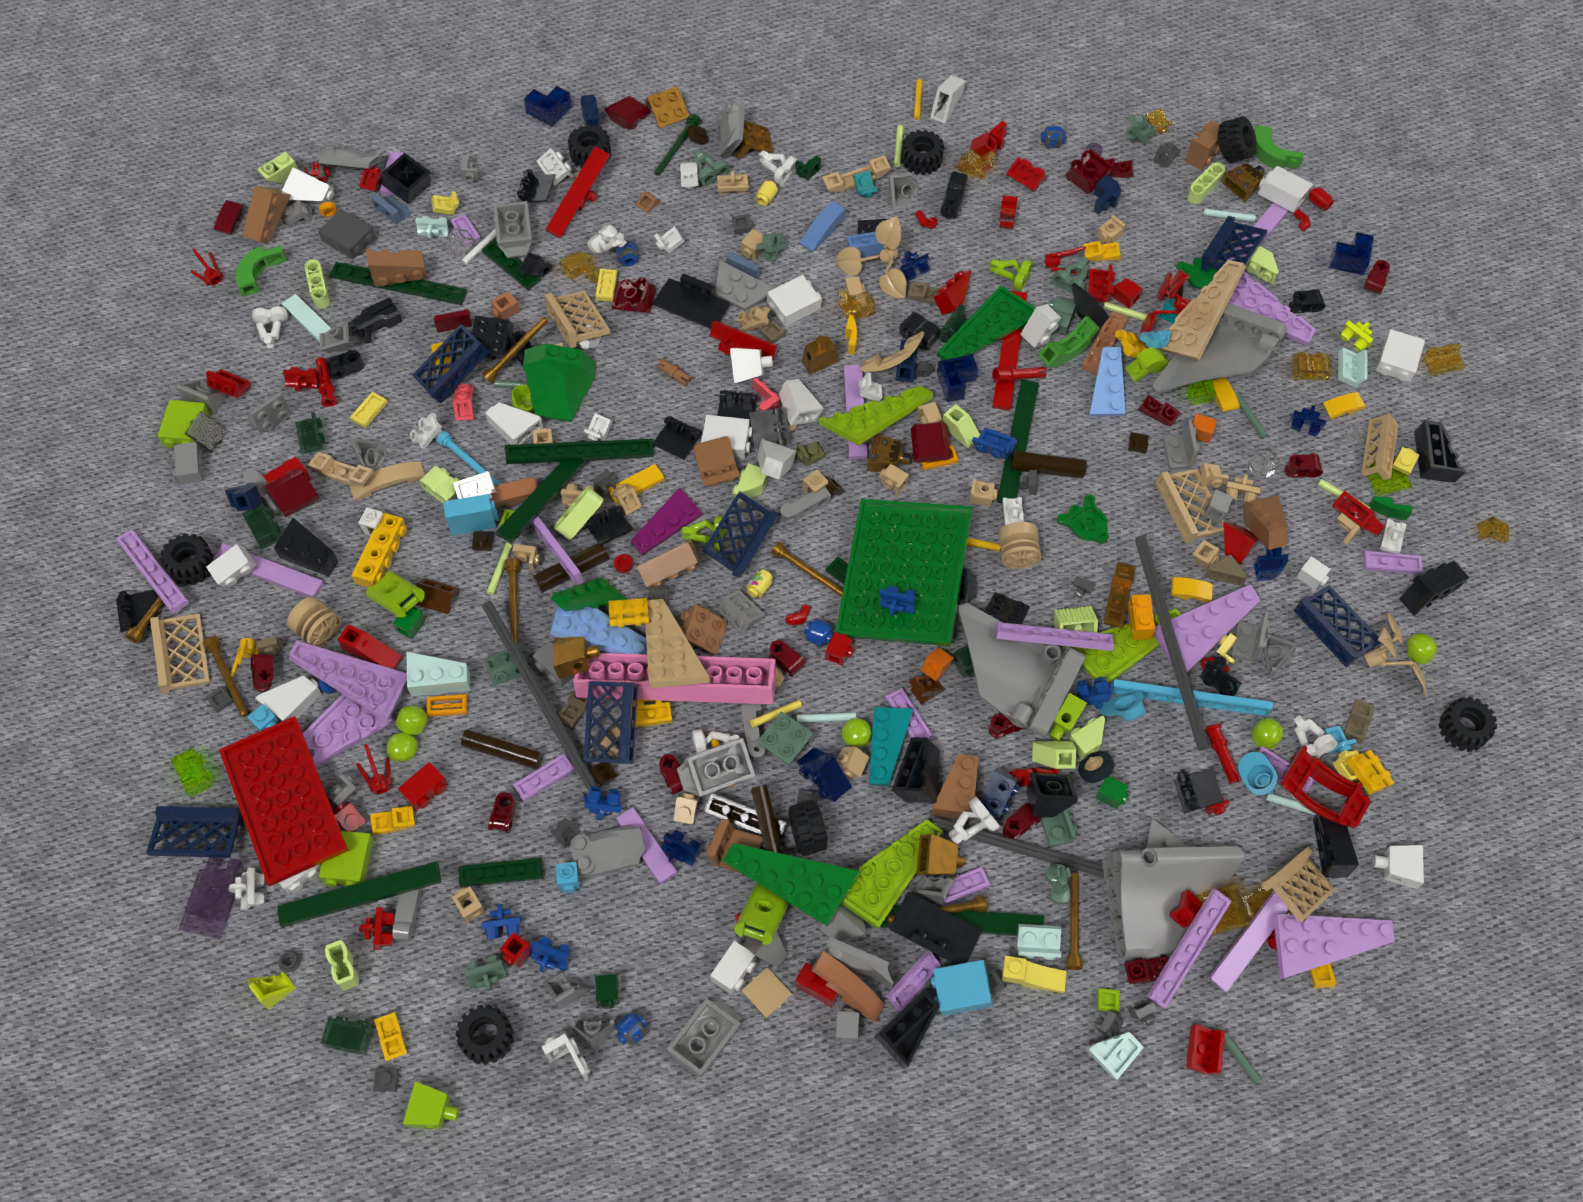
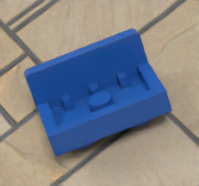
(995, 443)

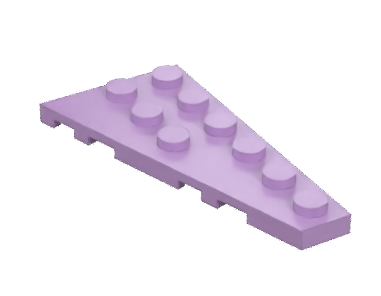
(1258, 299)
(1206, 625)
(364, 682)
(341, 728)
(1325, 940)

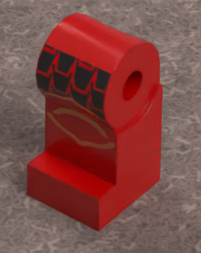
(1007, 211)

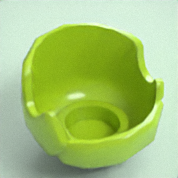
(520, 396)
(1421, 648)
(411, 720)
(856, 733)
(1267, 733)
(401, 747)

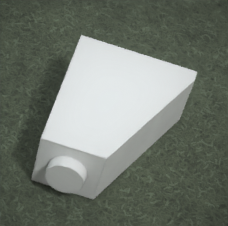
(947, 98)
(307, 188)
(799, 403)
(513, 423)
(775, 459)
(290, 698)

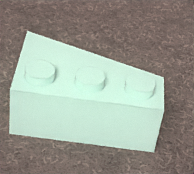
(435, 675)

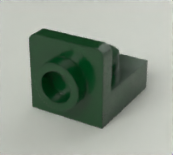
(809, 169)

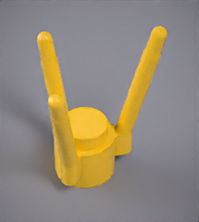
(245, 650)

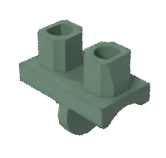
(1138, 130)
(772, 244)
(485, 975)

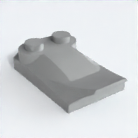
(731, 126)
(339, 155)
(513, 228)
(716, 768)
(607, 851)
(860, 961)
(704, 1036)

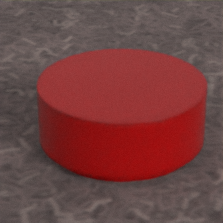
(623, 563)

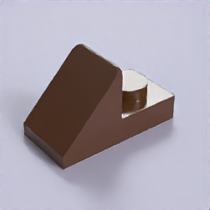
(925, 688)

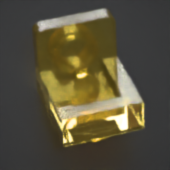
(1159, 121)
(1493, 528)

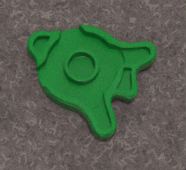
(1198, 277)
(1086, 521)

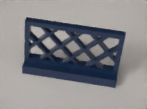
(1221, 242)
(457, 370)
(751, 545)
(1328, 632)
(627, 727)
(197, 818)

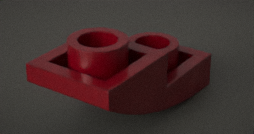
(1121, 169)
(228, 216)
(1162, 413)
(1144, 971)

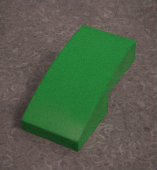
(1385, 507)

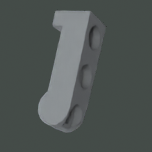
(807, 504)
(752, 734)
(406, 915)

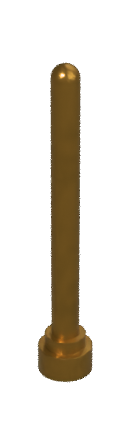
(491, 373)
(781, 551)
(512, 567)
(136, 633)
(213, 645)
(977, 904)
(1074, 960)

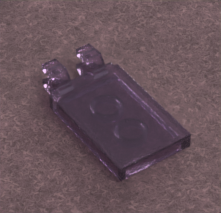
(210, 899)

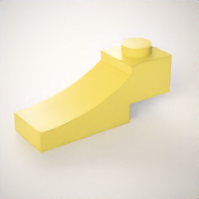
(1033, 975)

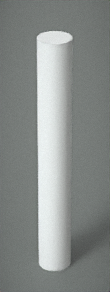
(477, 249)

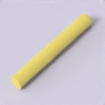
(773, 714)

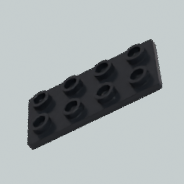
(692, 300)
(935, 929)

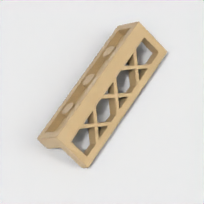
(1386, 446)

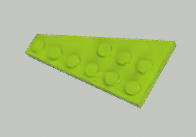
(873, 417)
(1124, 655)
(887, 876)

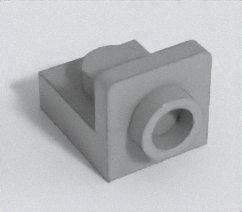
(467, 170)
(343, 790)

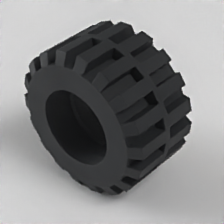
(585, 137)
(1236, 139)
(919, 161)
(180, 548)
(1461, 736)
(808, 827)
(494, 1049)

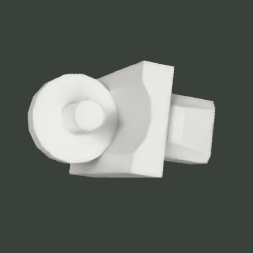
(428, 429)
(1012, 510)
(1392, 537)
(244, 889)

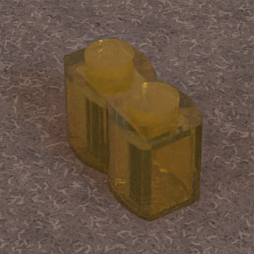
(1311, 366)

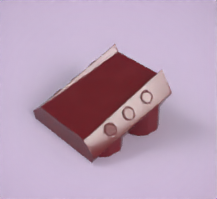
(627, 112)
(1088, 170)
(634, 296)
(930, 442)
(292, 491)

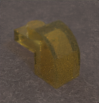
(975, 165)
(578, 264)
(859, 306)

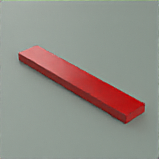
(577, 192)

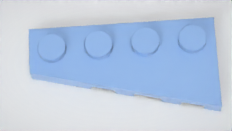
(1109, 387)

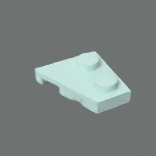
(1115, 1053)

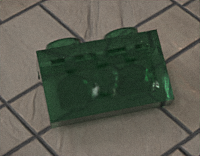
(956, 320)
(309, 435)

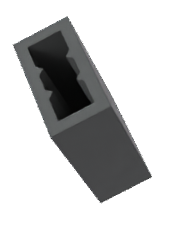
(347, 234)

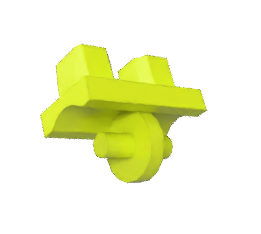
(1359, 332)

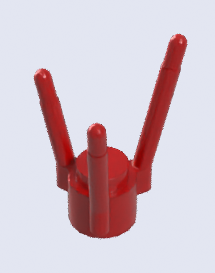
(1053, 259)
(211, 275)
(379, 783)

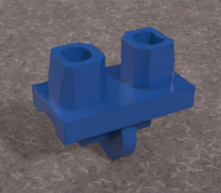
(897, 601)
(1095, 694)
(600, 804)
(511, 923)
(549, 957)

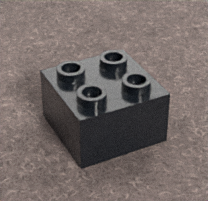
(406, 178)
(493, 334)

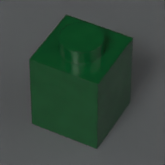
(607, 990)

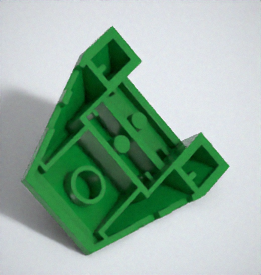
(557, 379)

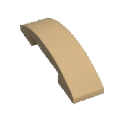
(837, 183)
(875, 363)
(339, 471)
(387, 477)

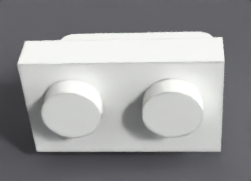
(557, 1047)

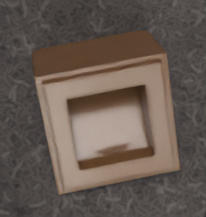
(647, 202)

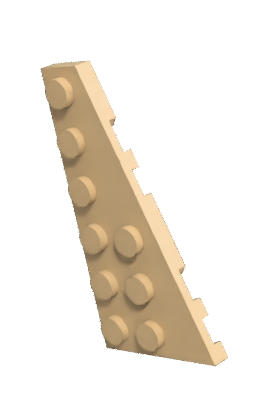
(1200, 317)
(669, 652)

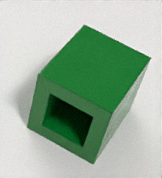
(410, 623)
(1112, 792)

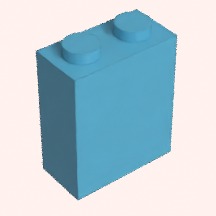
(470, 514)
(962, 987)

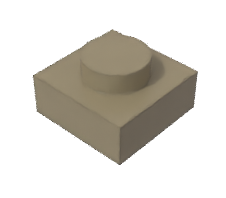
(772, 332)
(269, 646)

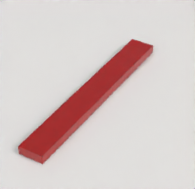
(1008, 357)

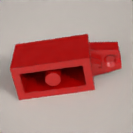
(1358, 513)

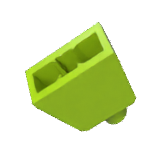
(1070, 712)
(428, 1108)

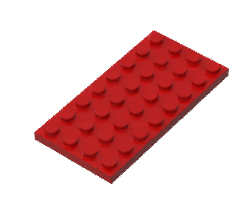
(283, 801)

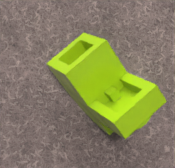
(1148, 361)

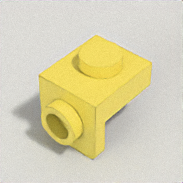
(444, 204)
(1405, 460)
(1226, 644)
(1343, 768)

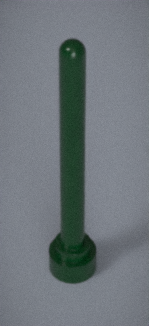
(693, 119)

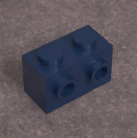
(999, 791)

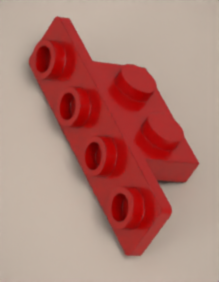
(735, 338)

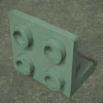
(785, 738)

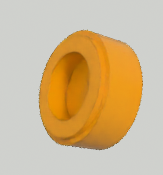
(327, 209)

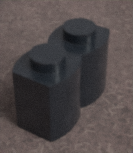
(915, 324)

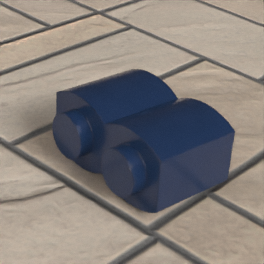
(590, 110)

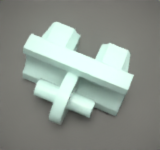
(432, 227)

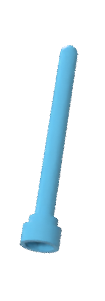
(446, 440)

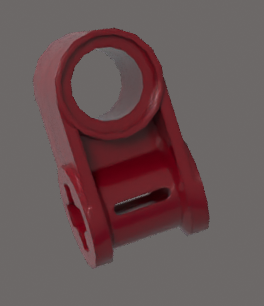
(1377, 277)
(1306, 466)
(787, 660)
(262, 671)
(1005, 729)
(670, 774)
(502, 817)
(1021, 820)

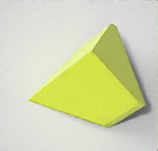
(271, 988)

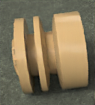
(1019, 545)
(313, 621)

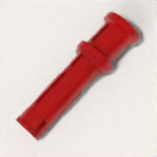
(1011, 374)
(326, 389)
(1220, 744)

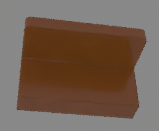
(437, 595)

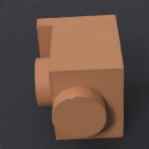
(504, 306)

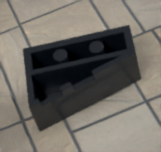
(1436, 456)
(305, 549)
(1433, 585)
(918, 772)
(1334, 848)
(905, 1031)

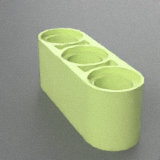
(1206, 183)
(317, 284)
(578, 513)

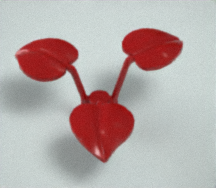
(1179, 302)

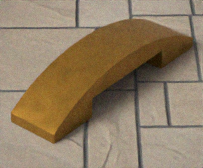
(1119, 595)

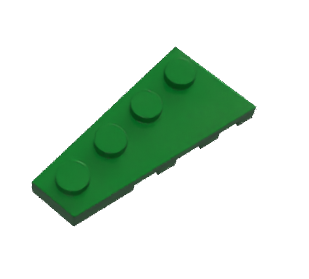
(588, 594)

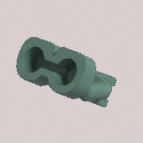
(709, 174)
(1063, 279)
(1058, 877)

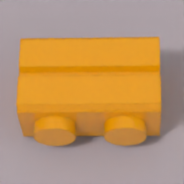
(1141, 617)

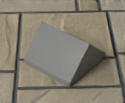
(199, 392)

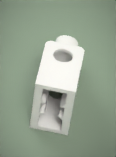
(748, 363)
(1402, 865)

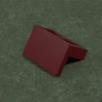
(452, 320)

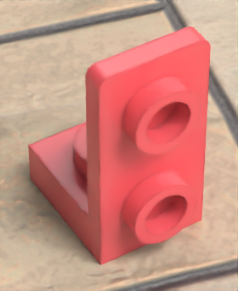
(771, 398)
(463, 402)

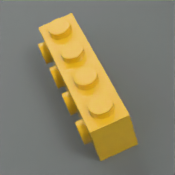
(379, 550)

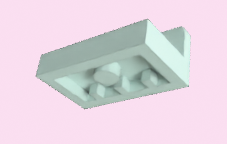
(1039, 941)

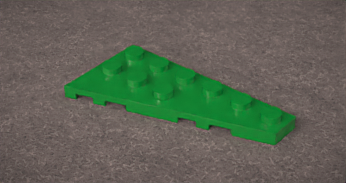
(992, 321)
(804, 883)

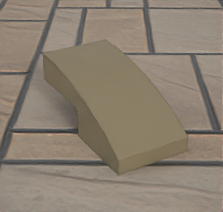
(922, 293)
(573, 710)
(1358, 721)

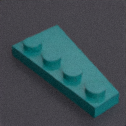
(888, 734)

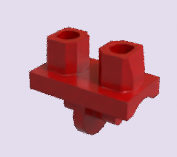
(300, 379)
(380, 938)

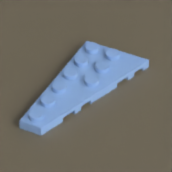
(596, 629)

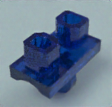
(912, 263)
(1307, 417)
(679, 850)

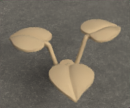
(889, 234)
(1380, 655)

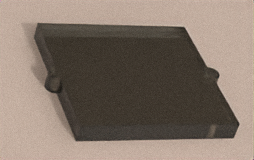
(205, 432)

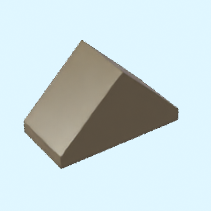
(1227, 571)

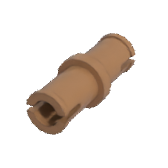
(674, 372)

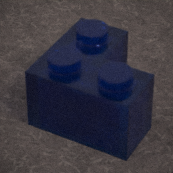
(548, 108)
(1353, 256)
(954, 374)
(825, 773)

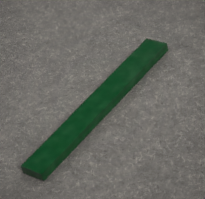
(416, 287)
(1020, 430)
(578, 451)
(538, 500)
(359, 894)
(989, 922)

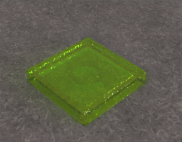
(1398, 482)

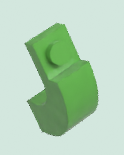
(1272, 155)
(253, 264)
(1060, 352)

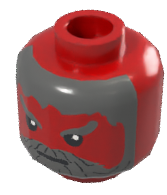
(318, 171)

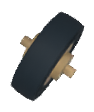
(1096, 767)

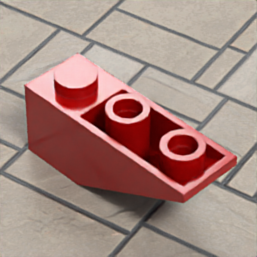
(953, 292)
(367, 647)

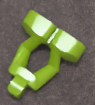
(1022, 275)
(691, 532)

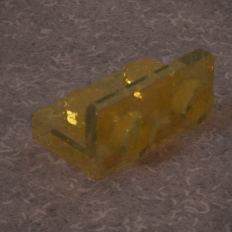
(1443, 359)

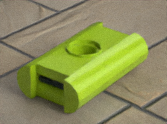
(395, 594)
(761, 915)

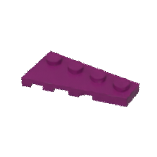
(669, 519)

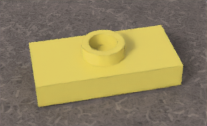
(606, 285)
(368, 410)

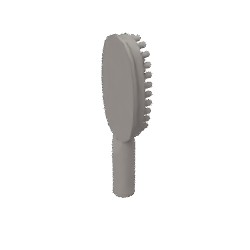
(255, 477)

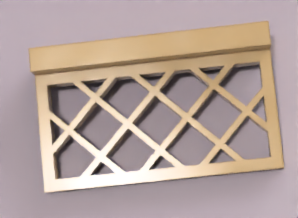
(563, 320)
(1178, 507)
(163, 659)
(1290, 872)

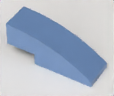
(823, 226)

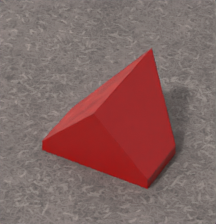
(1238, 541)

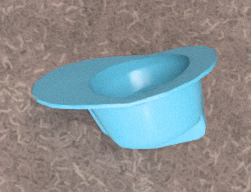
(1125, 706)
(1258, 773)

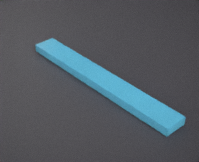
(1202, 699)

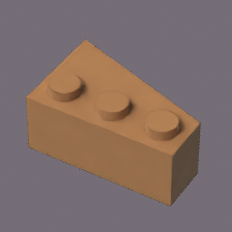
(1204, 147)
(264, 213)
(396, 267)
(1266, 521)
(669, 564)
(957, 789)

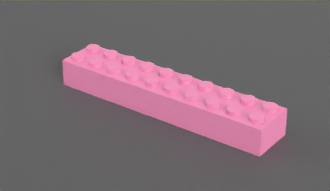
(730, 679)

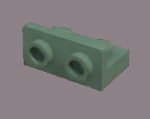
(502, 667)
(1059, 829)

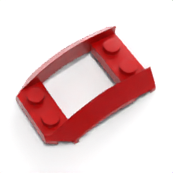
(1305, 765)

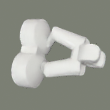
(782, 173)
(606, 240)
(262, 317)
(700, 741)
(1321, 745)
(979, 811)

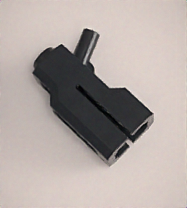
(954, 195)
(376, 317)

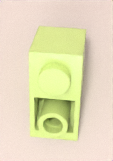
(278, 168)
(1263, 265)
(960, 425)
(751, 482)
(1089, 737)
(1054, 753)

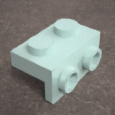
(1352, 367)

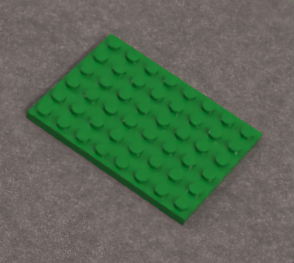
(911, 549)

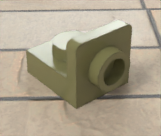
(809, 453)

